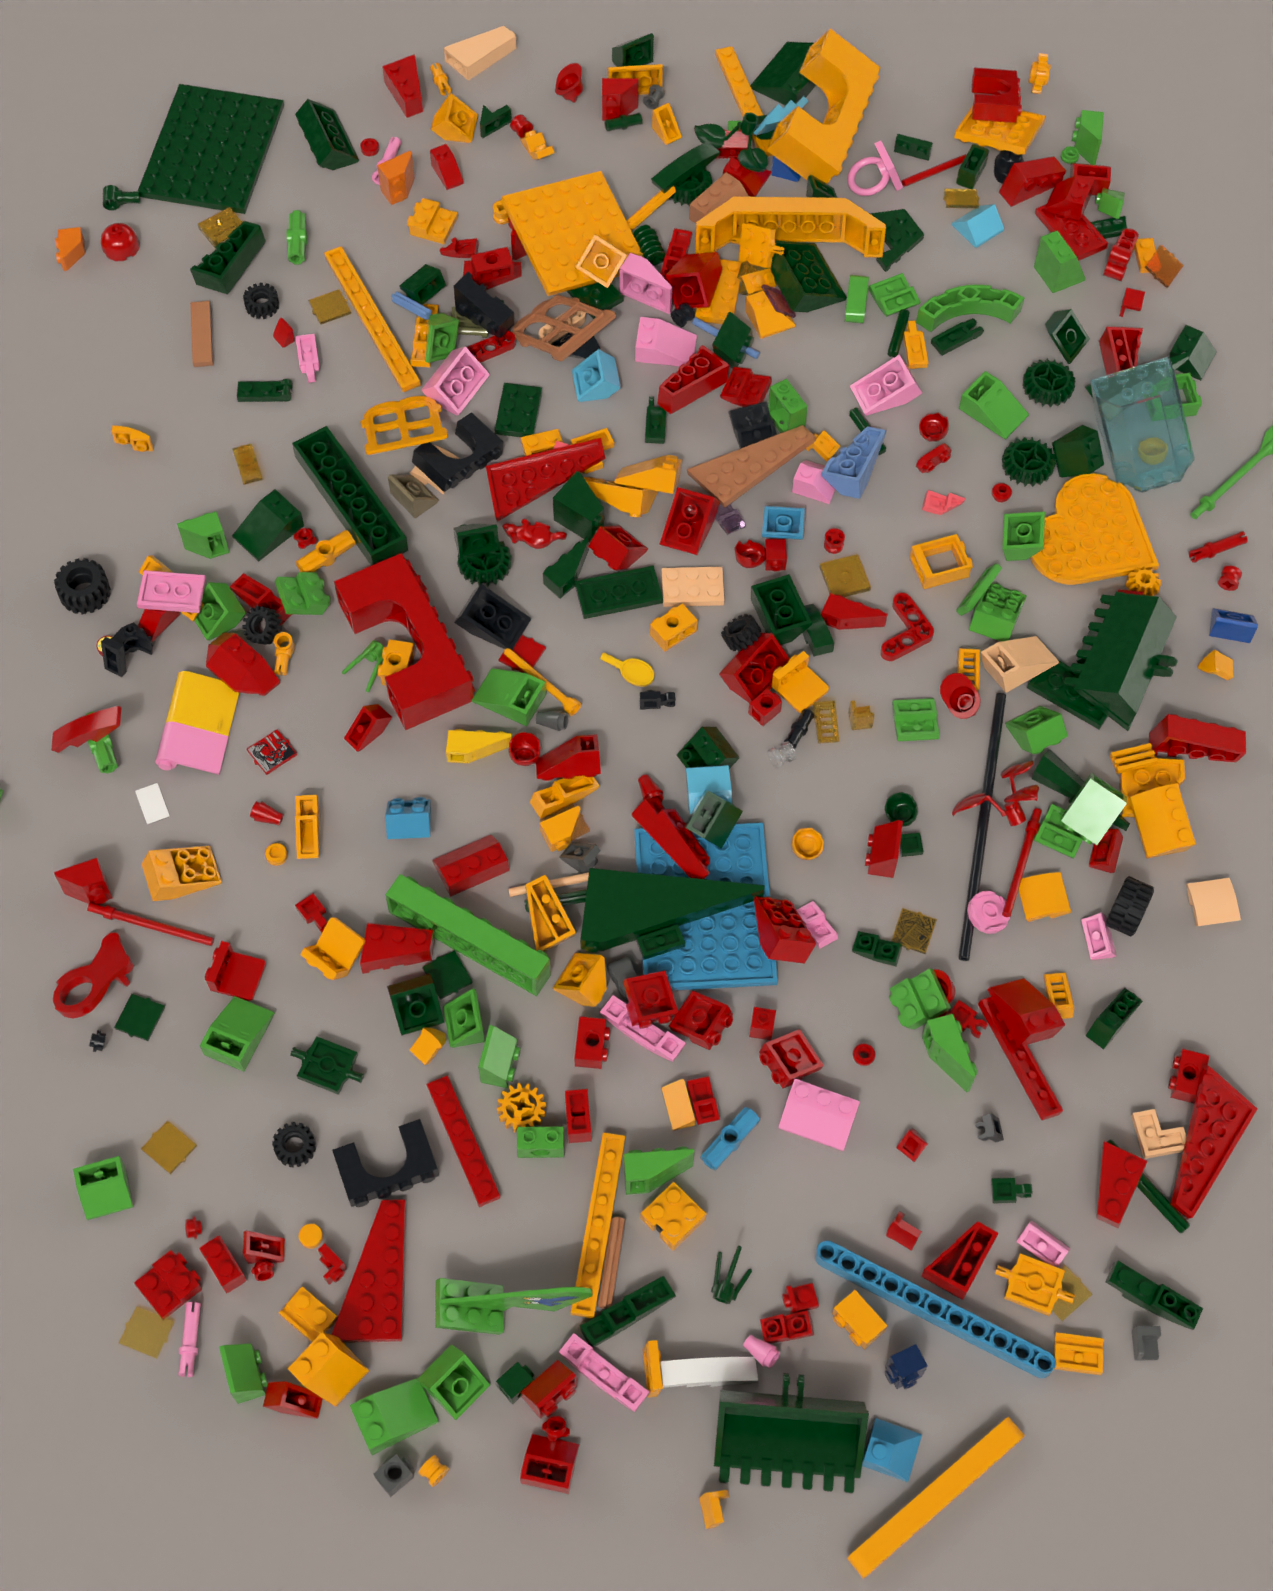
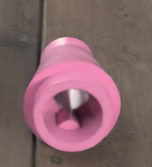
(762, 1351)

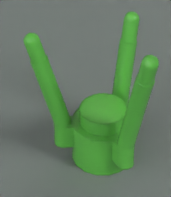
(372, 653)

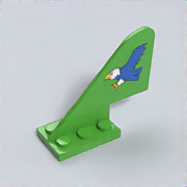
(482, 1305)

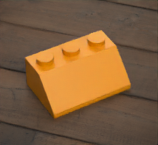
(646, 74)
(1162, 821)

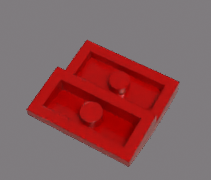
(745, 388)

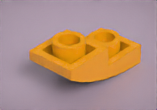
(138, 439)

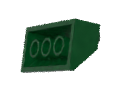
(326, 136)

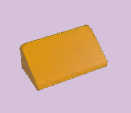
(678, 1105)

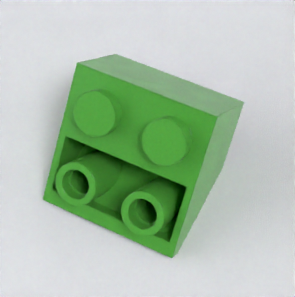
(204, 535)
(103, 1187)

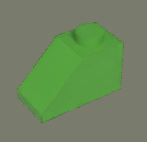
(1110, 202)

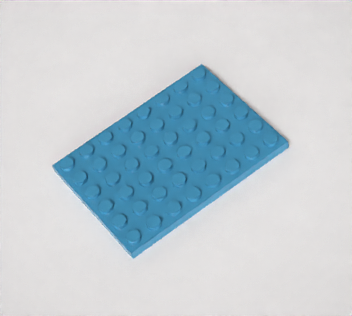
(726, 945)

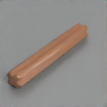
(611, 1262)

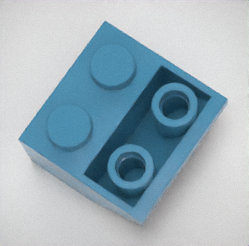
(408, 818)

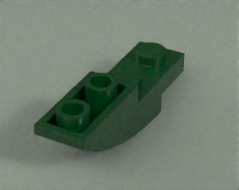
(1153, 1297)

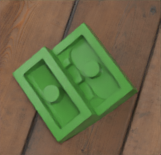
(893, 295)
(915, 719)
(1055, 836)

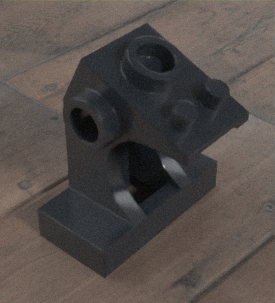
(119, 645)

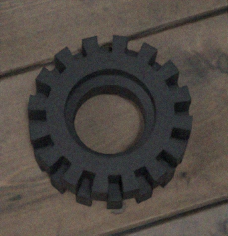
(261, 309)
(253, 621)
(741, 632)
(303, 1154)

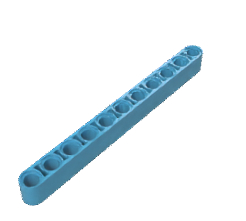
(940, 1319)

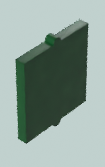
(447, 974)
(139, 1017)

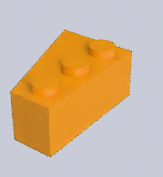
(547, 915)

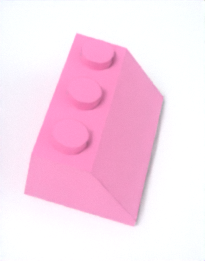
(456, 381)
(819, 1114)

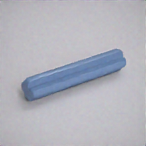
(411, 305)

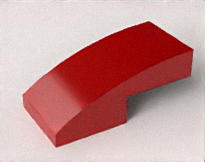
(702, 1100)

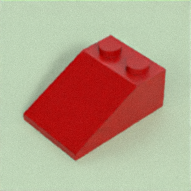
(689, 521)
(1026, 1012)

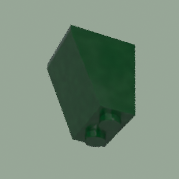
(578, 508)

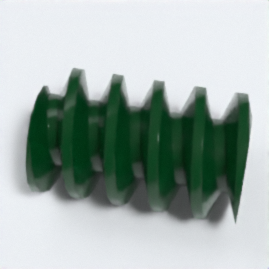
(649, 244)

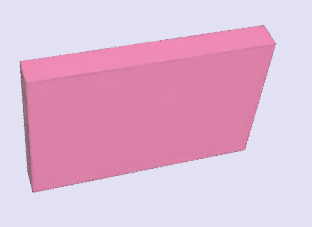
(171, 591)

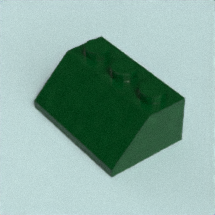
(780, 608)

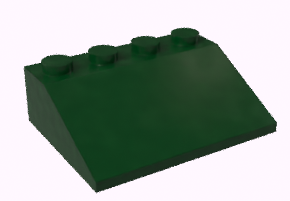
(782, 77)
(805, 277)

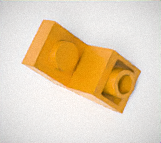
(536, 145)

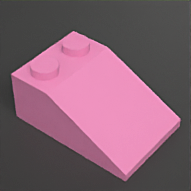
(645, 284)
(663, 343)
(886, 387)

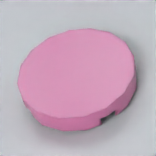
(986, 912)

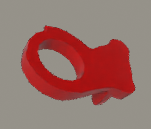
(108, 965)

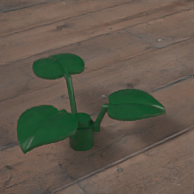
(751, 159)

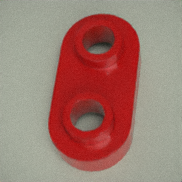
(936, 456)

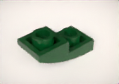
(875, 949)

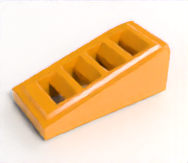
(972, 654)
(1066, 1007)

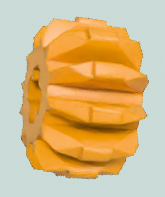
(1144, 581)

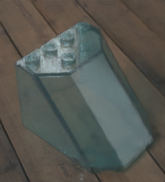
(1143, 425)

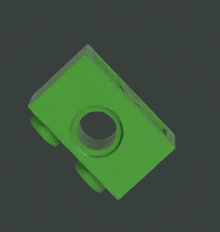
(540, 1142)

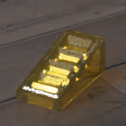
(825, 706)

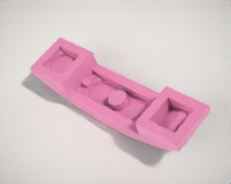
(652, 1038)
(603, 1374)

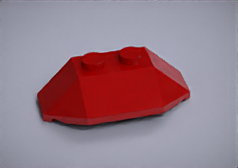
(240, 665)

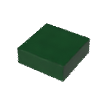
(911, 845)

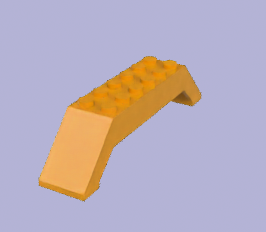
(795, 221)

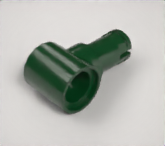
(114, 197)

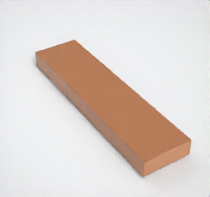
(201, 334)

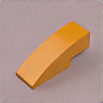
(562, 793)
(307, 826)

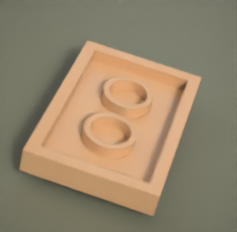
(692, 586)

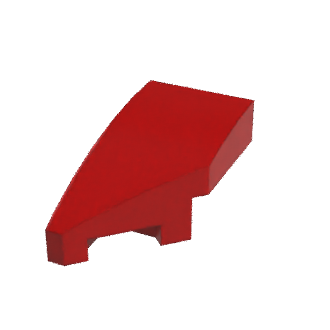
(461, 248)

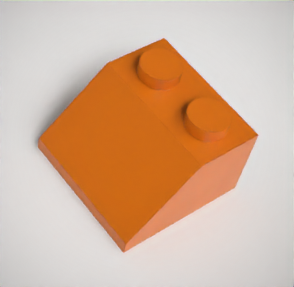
(396, 177)

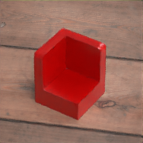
(1132, 300)

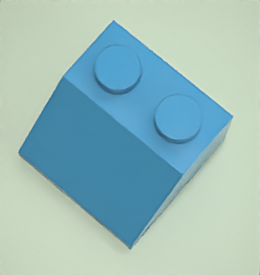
(783, 523)

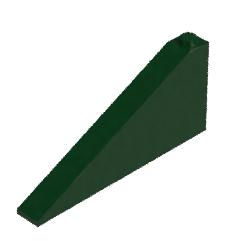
(635, 904)

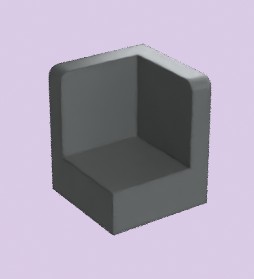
(1145, 1342)

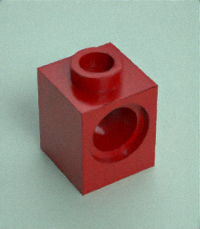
(775, 555)
(763, 714)
(762, 1023)

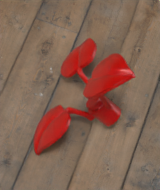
(1012, 807)

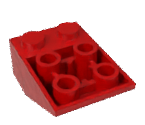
(571, 759)
(782, 930)

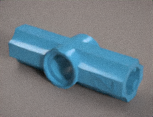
(739, 1128)

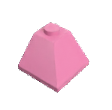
(811, 484)

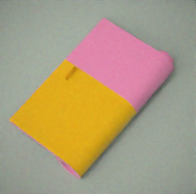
(197, 723)

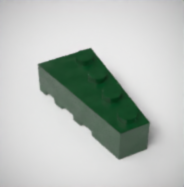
(230, 259)

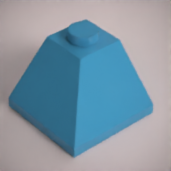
(891, 1450)

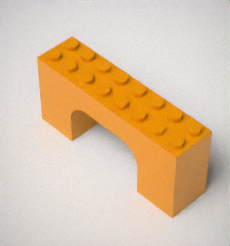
(847, 82)

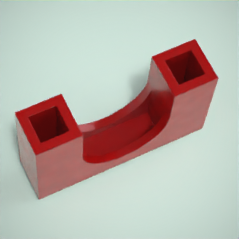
(1006, 98)

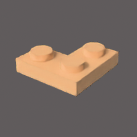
(1152, 1139)

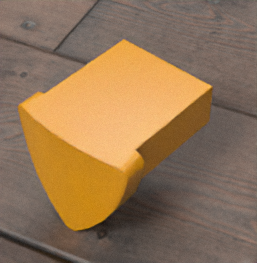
(1217, 664)
(428, 1044)
(711, 1507)

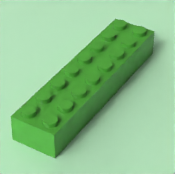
(469, 934)

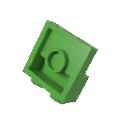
(303, 594)
(919, 999)

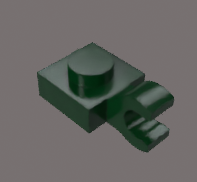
(1005, 1190)

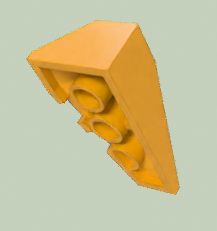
(624, 498)

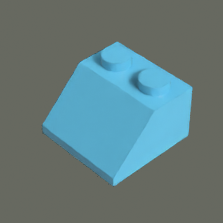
(596, 377)
(710, 778)

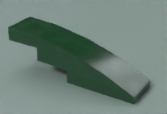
(684, 166)
(627, 1312)

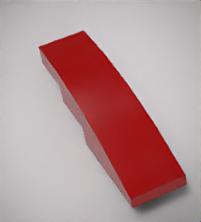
(676, 250)
(88, 727)

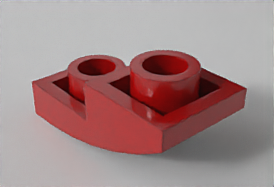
(787, 1328)

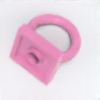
(885, 167)

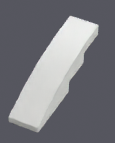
(708, 1371)

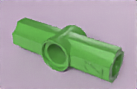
(296, 237)
(103, 754)

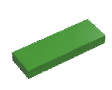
(978, 589)

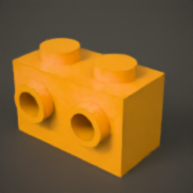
(859, 1320)

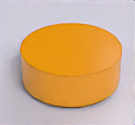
(276, 854)
(310, 1236)

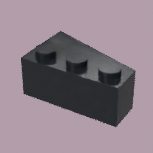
(481, 308)

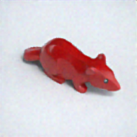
(535, 535)

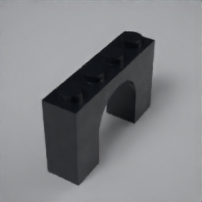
(447, 471)
(363, 1187)

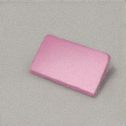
(1098, 937)
(1043, 1244)

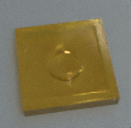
(845, 576)

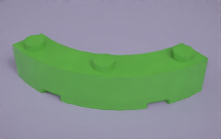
(969, 300)

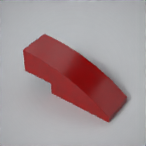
(256, 594)

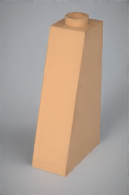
(480, 52)

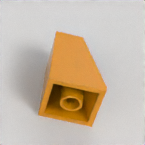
(328, 1368)

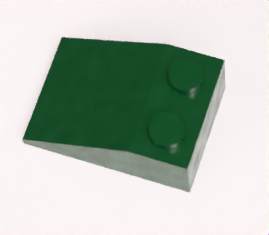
(268, 525)

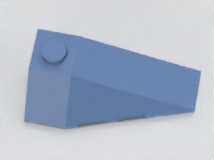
(854, 464)

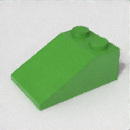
(393, 1415)

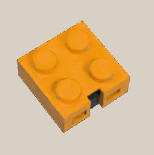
(673, 1216)

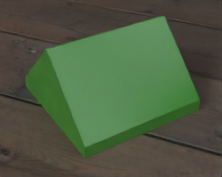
(464, 1020)

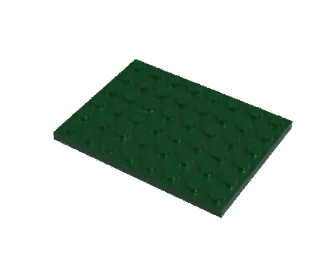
(211, 148)

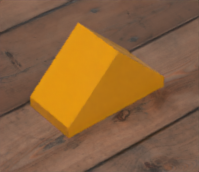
(665, 124)

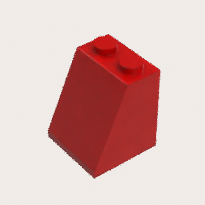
(695, 279)

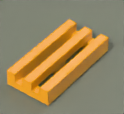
(1131, 751)

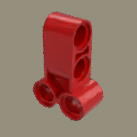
(1121, 254)

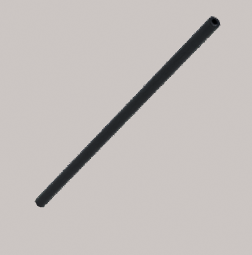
(983, 821)

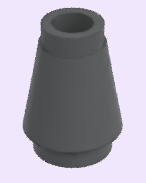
(552, 719)

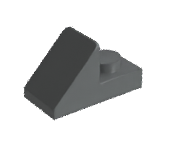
(581, 856)

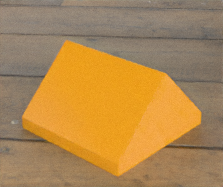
(601, 261)

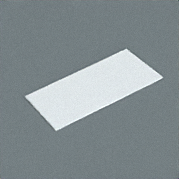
(152, 803)

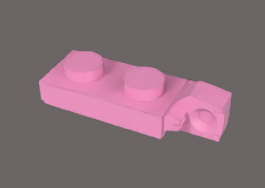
(307, 355)

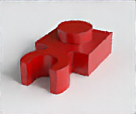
(966, 1017)

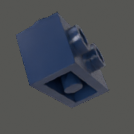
(905, 1367)

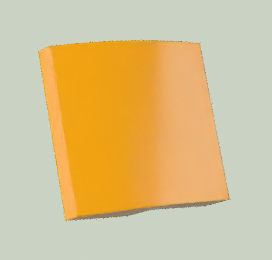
(1044, 896)

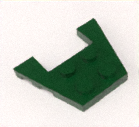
(900, 235)

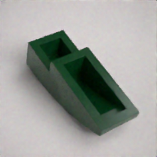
(818, 634)

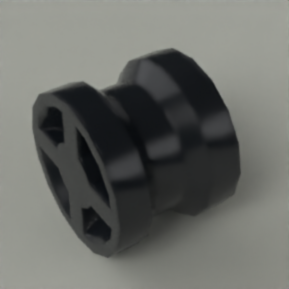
(682, 315)

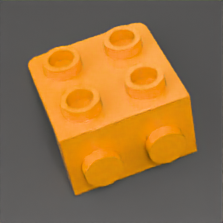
(798, 683)
(334, 950)

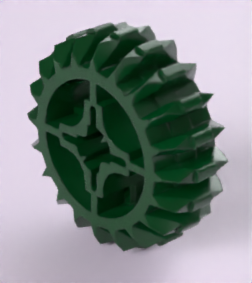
(692, 188)
(1048, 382)
(1028, 461)
(496, 566)

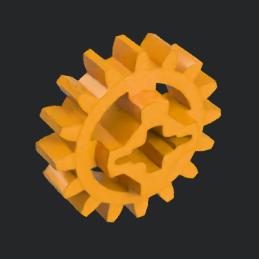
(1039, 73)
(513, 1104)

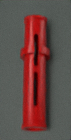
(1211, 549)

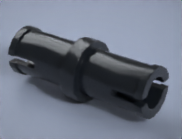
(799, 727)

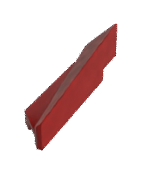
(669, 832)

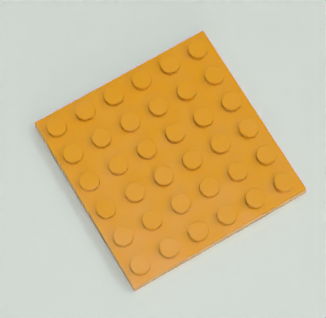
(559, 223)

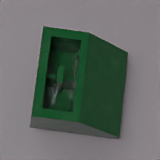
(707, 749)
(713, 818)

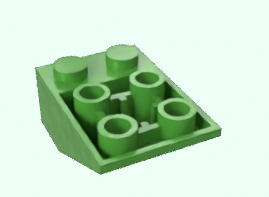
(993, 405)
(997, 612)
(511, 694)
(236, 1033)
(948, 1050)
(652, 1169)

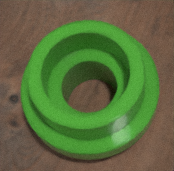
(1069, 155)

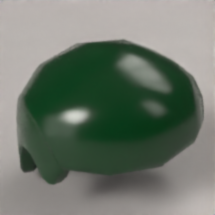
(901, 807)

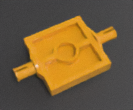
(757, 245)
(1034, 1284)

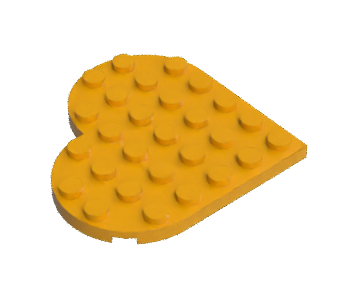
(1093, 533)

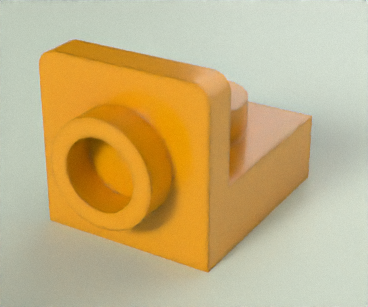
(824, 445)

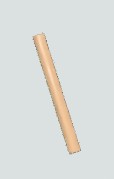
(554, 883)

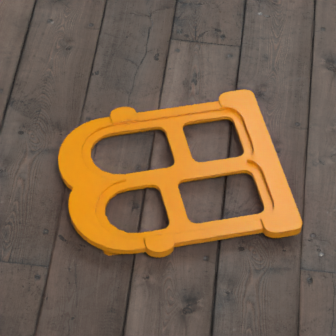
(399, 408)

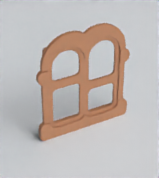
(580, 335)

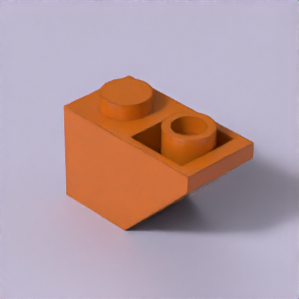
(70, 246)

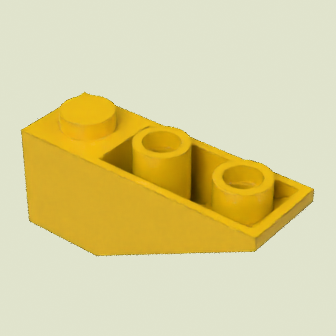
(473, 745)

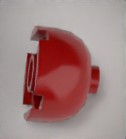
(119, 242)

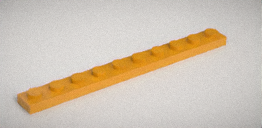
(372, 319)

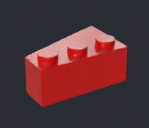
(1030, 179)
(1120, 348)
(395, 946)
(1118, 1182)
(960, 1263)

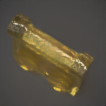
(219, 226)

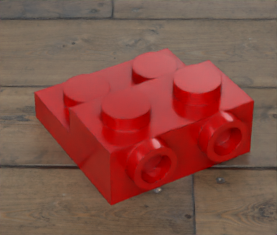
(650, 999)
(702, 1020)
(790, 1058)
(168, 1284)

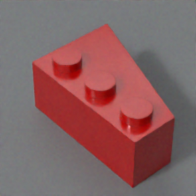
(404, 85)

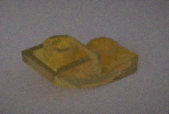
(247, 464)

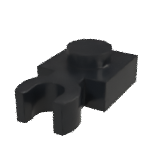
(654, 699)

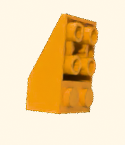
(179, 871)

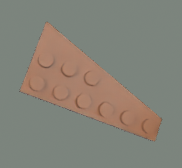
(742, 469)

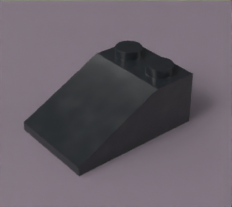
(492, 618)

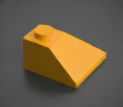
(454, 120)
(764, 317)
(583, 979)

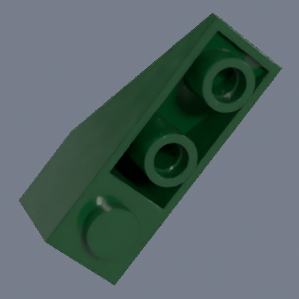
(562, 575)
(1113, 1018)

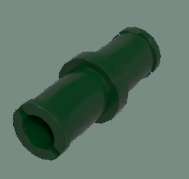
(623, 122)

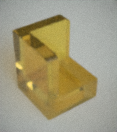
(860, 717)

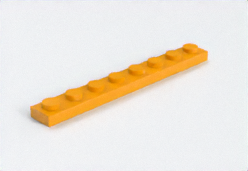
(740, 89)
(599, 1222)

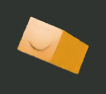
(560, 829)

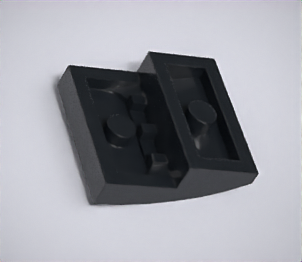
(752, 424)

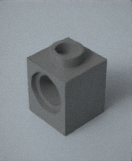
(393, 1486)

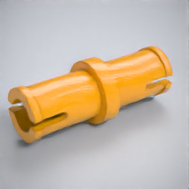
(440, 79)

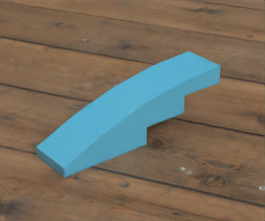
(777, 114)

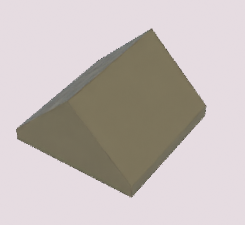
(411, 494)

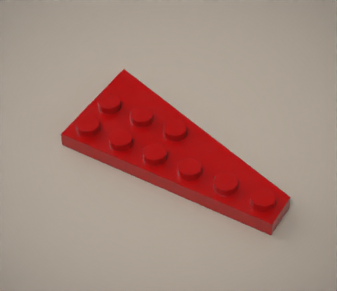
(530, 477)
(1213, 1132)
(375, 1295)

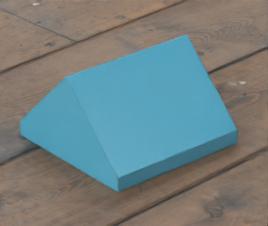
(979, 224)

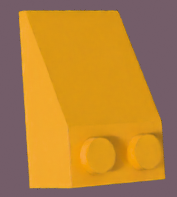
(655, 474)

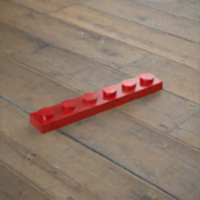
(1022, 1063)
(463, 1141)

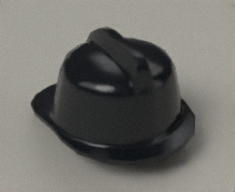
(1003, 164)

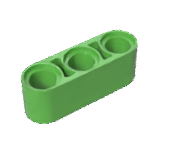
(856, 299)

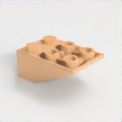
(1017, 661)

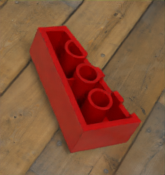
(693, 380)
(1197, 739)

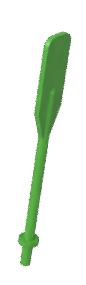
(1207, 503)

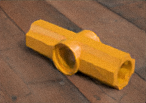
(333, 548)

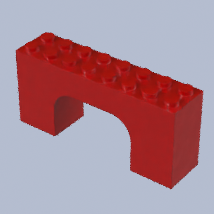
(394, 594)

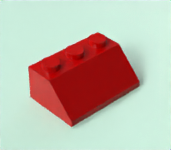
(754, 667)
(471, 865)

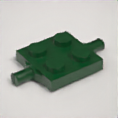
(327, 1065)

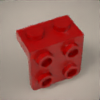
(234, 973)

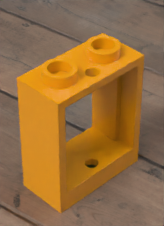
(934, 547)

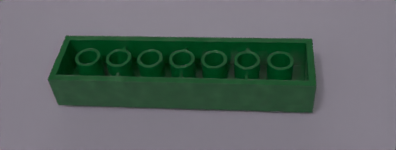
(350, 496)

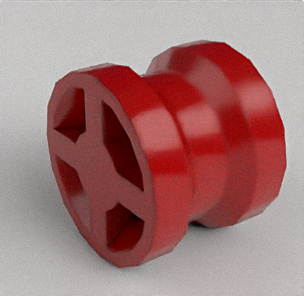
(521, 125)
(832, 536)
(1230, 578)

